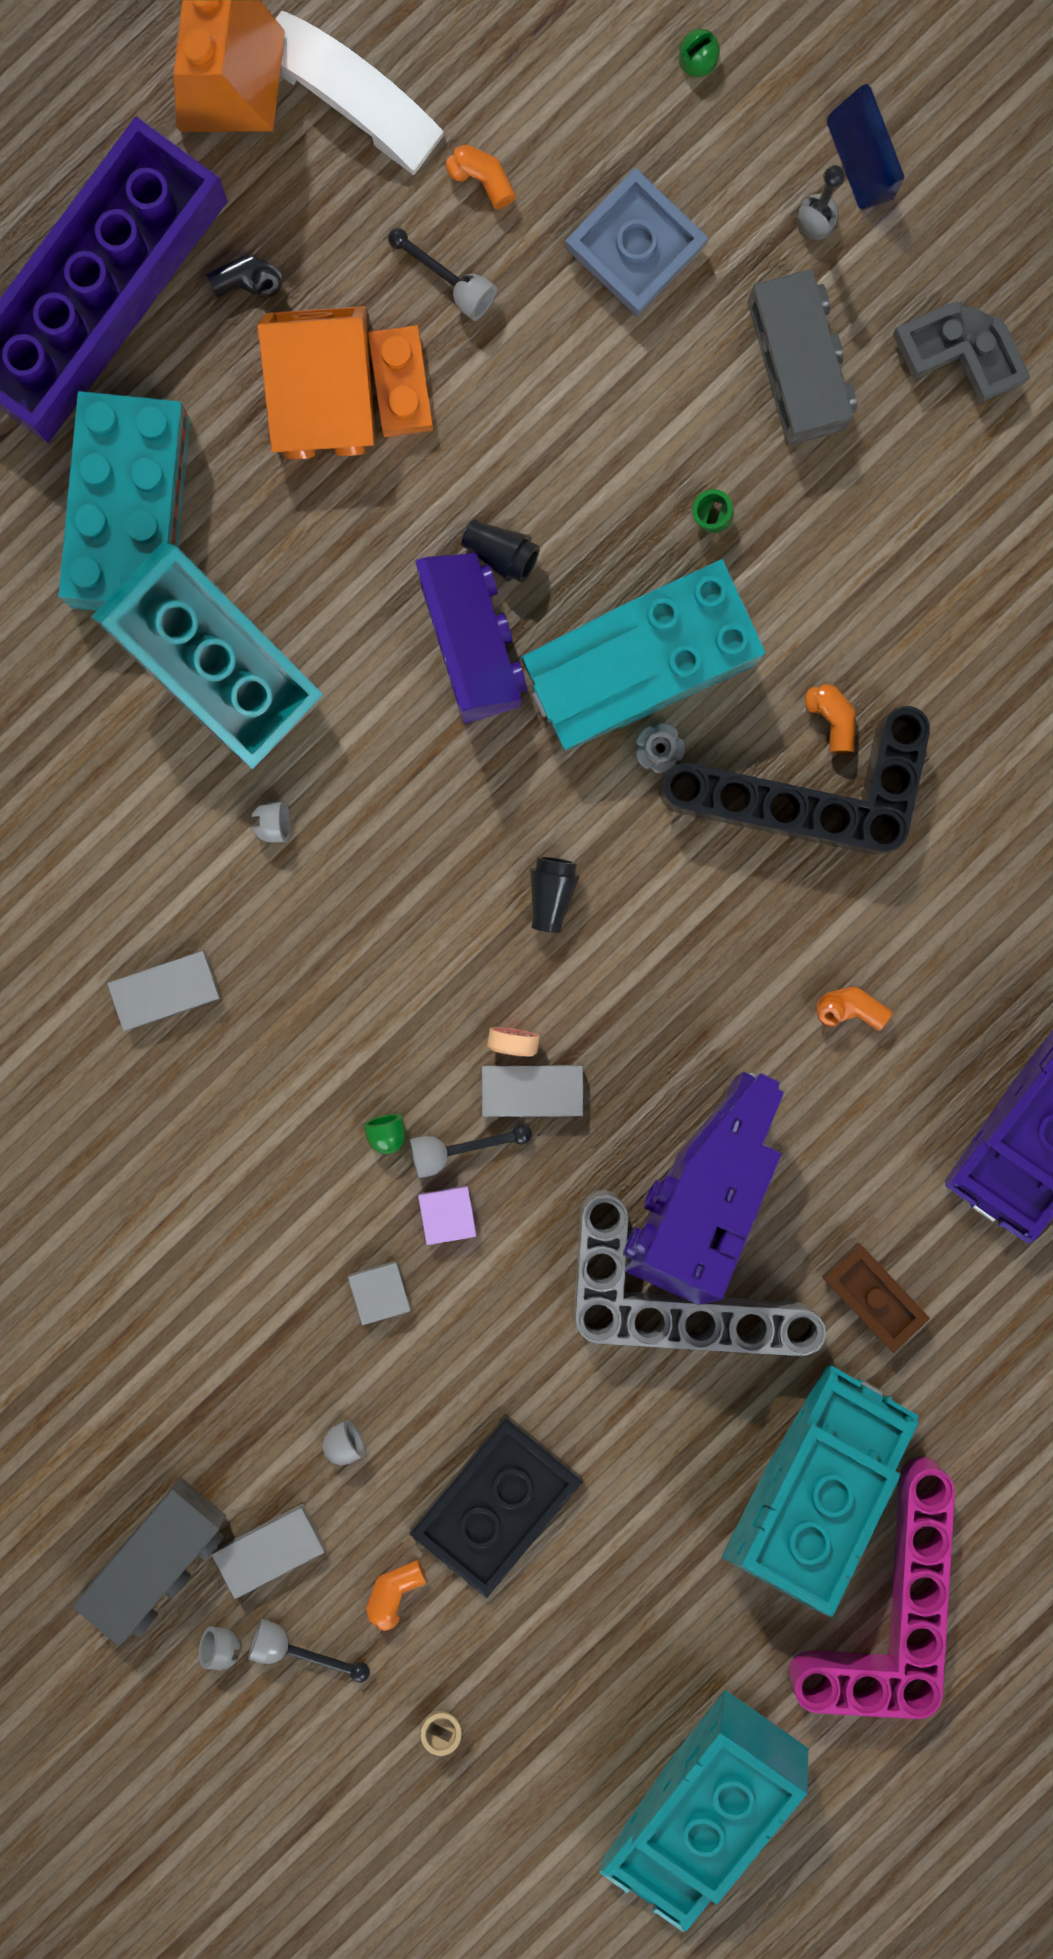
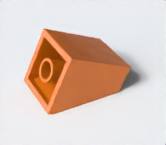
(227, 66)
(317, 381)

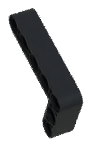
(809, 803)

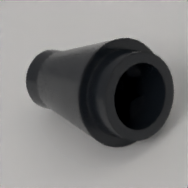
(505, 550)
(552, 891)

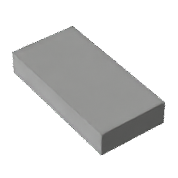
(164, 990)
(532, 1090)
(268, 1551)

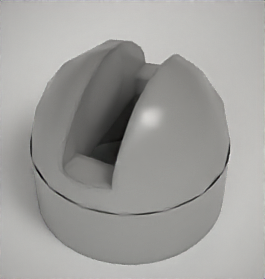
(274, 822)
(343, 1444)
(217, 1648)

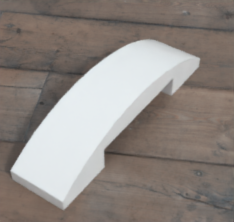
(357, 92)

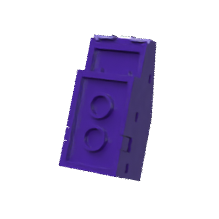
(1010, 1159)
(709, 1197)

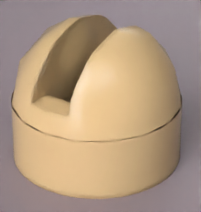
(436, 1744)

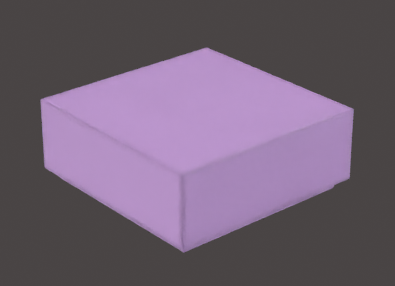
(447, 1215)

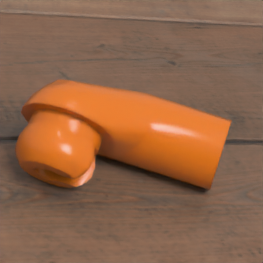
(485, 167)
(839, 713)
(388, 1591)

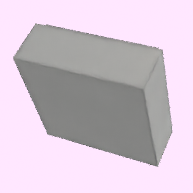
(379, 1292)

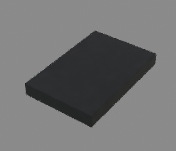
(496, 1506)

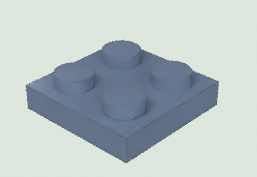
(636, 242)

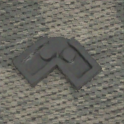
(966, 335)

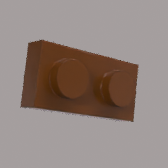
(875, 1297)

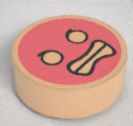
(513, 1041)

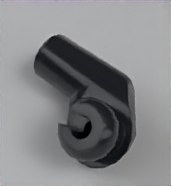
(247, 274)

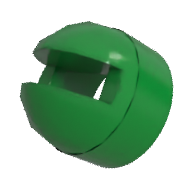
(705, 59)
(703, 510)
(385, 1133)

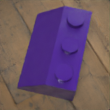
(471, 635)

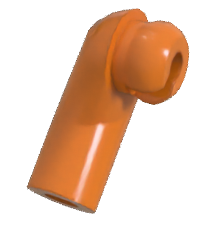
(849, 1004)

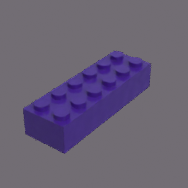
(99, 273)

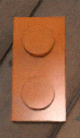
(400, 381)

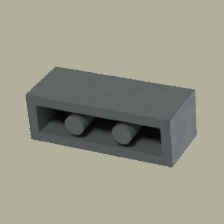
(801, 357)
(152, 1563)

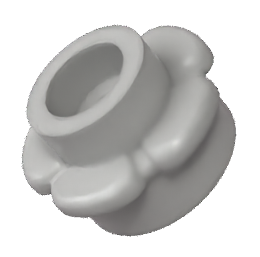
(665, 735)

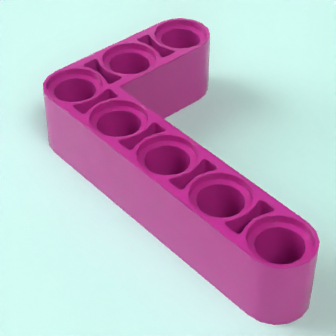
(908, 1613)

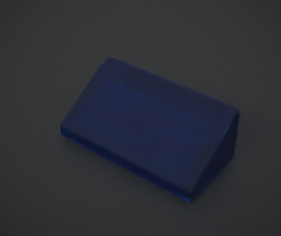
(865, 149)

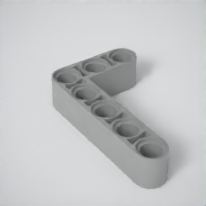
(675, 1310)

